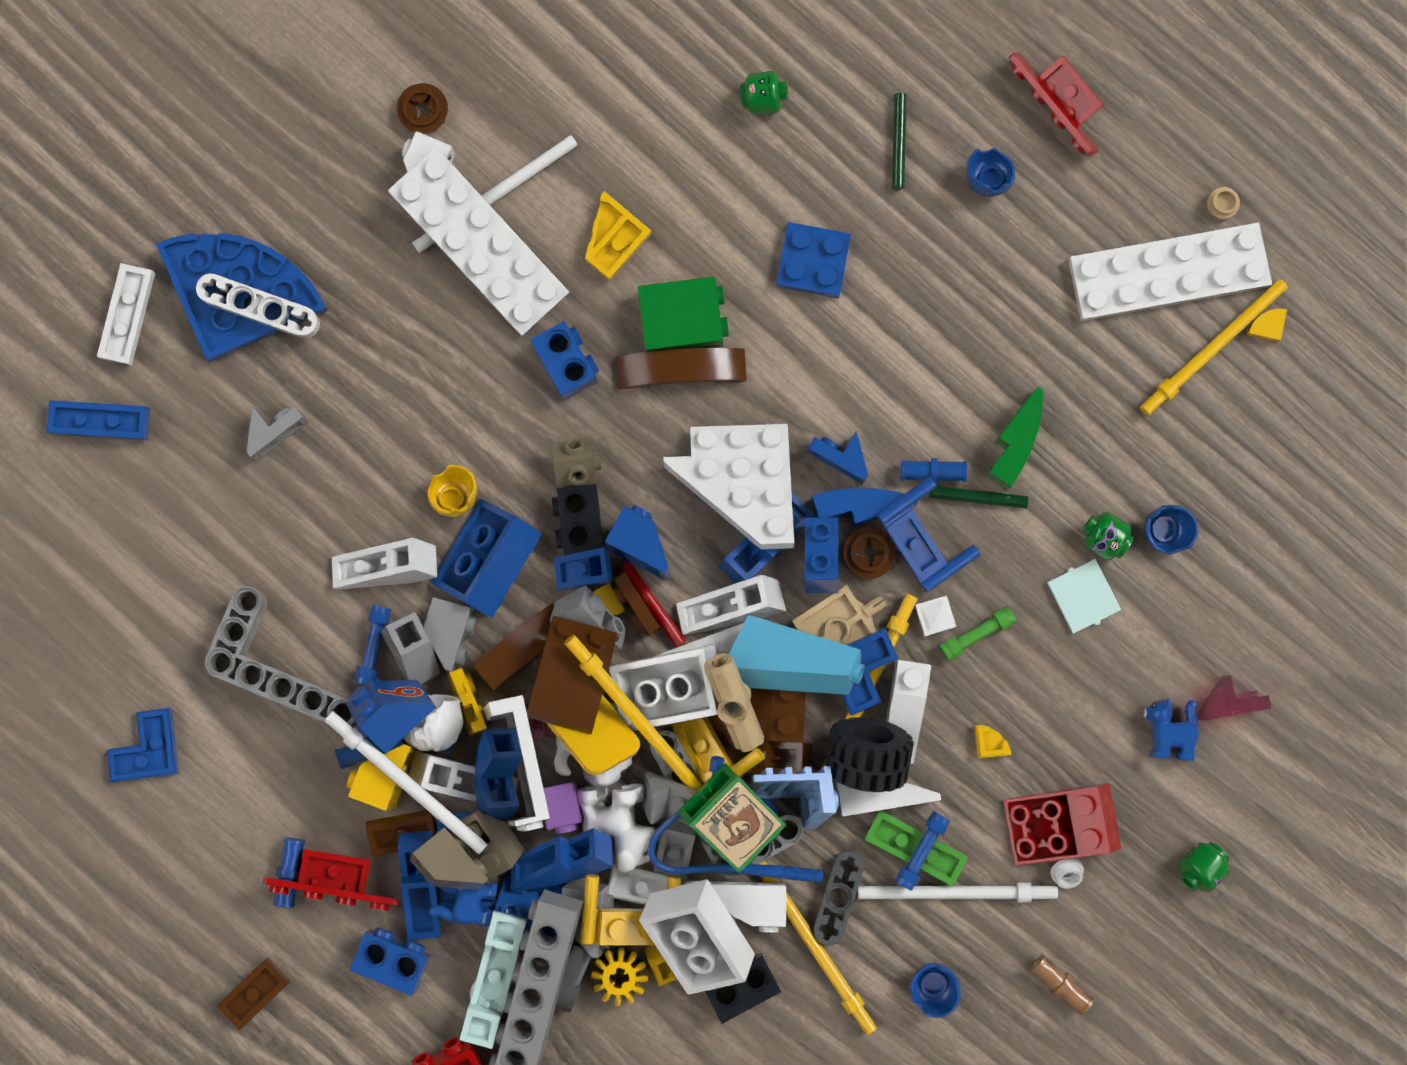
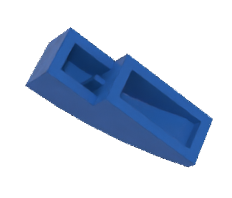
(859, 503)
(749, 559)
(562, 860)
(416, 890)

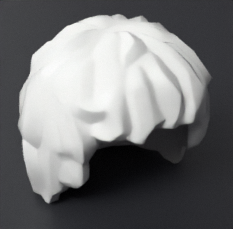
(440, 727)

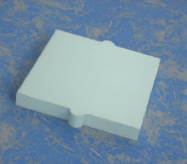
(1083, 596)

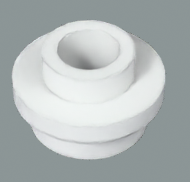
(1067, 873)

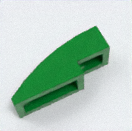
(1017, 441)

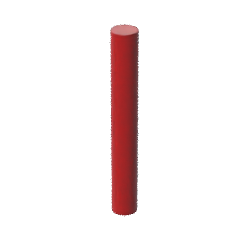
(653, 605)

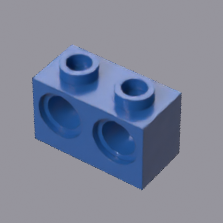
(558, 363)
(821, 555)
(388, 971)

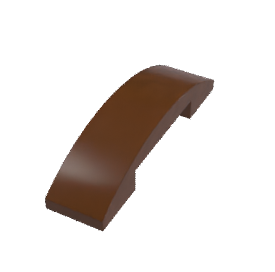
(681, 366)

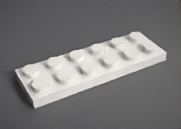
(478, 241)
(1170, 271)

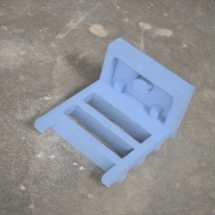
(814, 791)

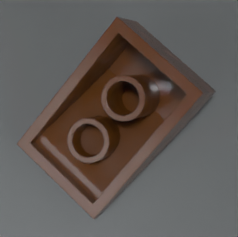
(561, 688)
(778, 713)

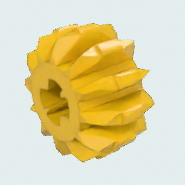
(611, 968)

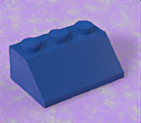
(637, 541)
(486, 557)

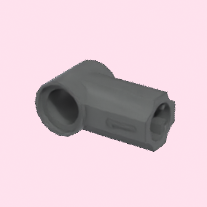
(575, 968)

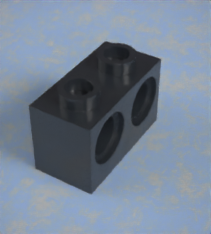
(587, 519)
(746, 995)

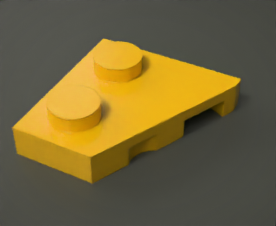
(614, 237)
(472, 714)

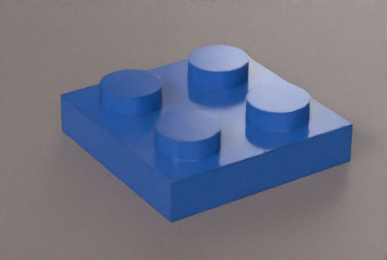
(813, 260)

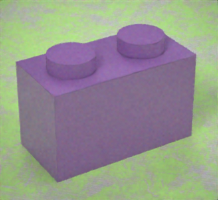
(563, 807)

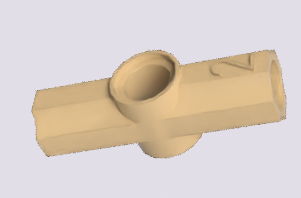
(738, 715)

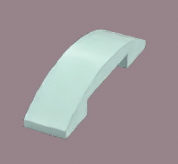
(493, 979)

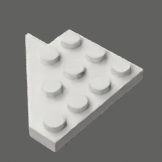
(743, 478)

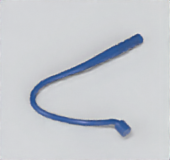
(772, 871)

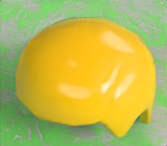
(452, 491)

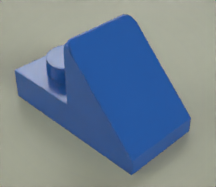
(849, 462)
(583, 569)

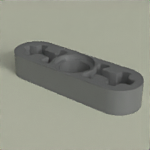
(822, 918)

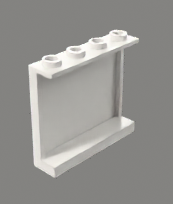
(528, 771)

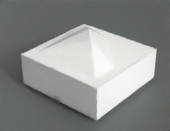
(935, 616)

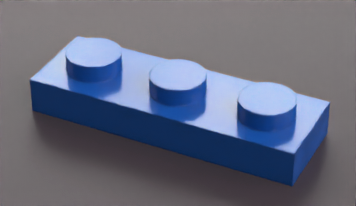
(98, 420)

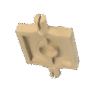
(840, 617)

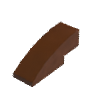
(515, 650)
(776, 754)

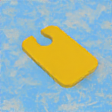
(606, 746)

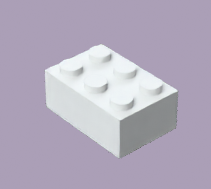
(668, 686)
(697, 937)

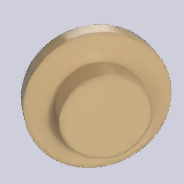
(1223, 203)

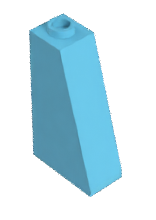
(794, 660)

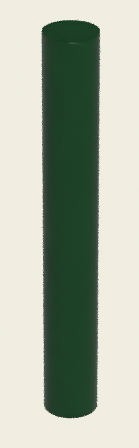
(899, 141)
(979, 497)

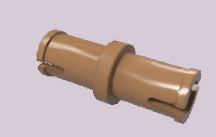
(1061, 984)

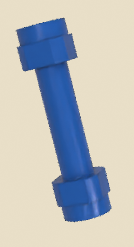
(379, 617)
(908, 875)

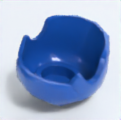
(990, 172)
(1171, 529)
(935, 990)

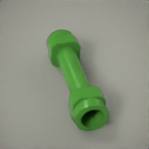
(1000, 620)

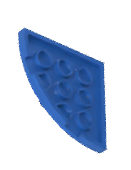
(242, 261)

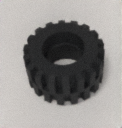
(869, 754)

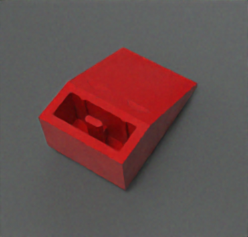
(1062, 824)

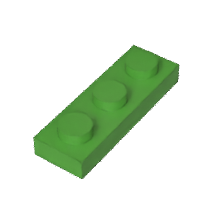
(903, 840)

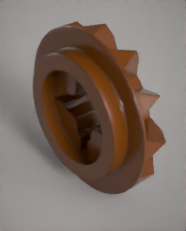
(419, 95)
(879, 541)

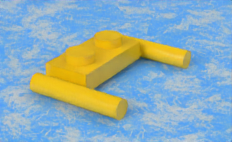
(702, 743)
(613, 925)

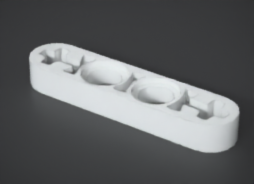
(256, 309)

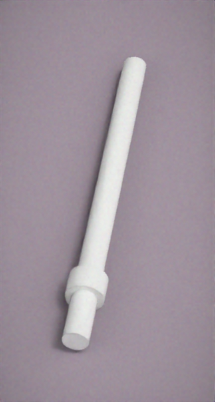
(514, 181)
(356, 739)
(1022, 892)

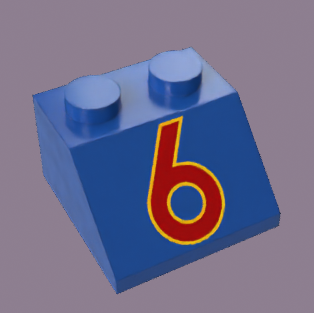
(389, 710)

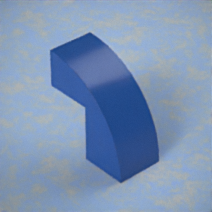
(495, 764)

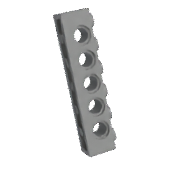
(563, 916)

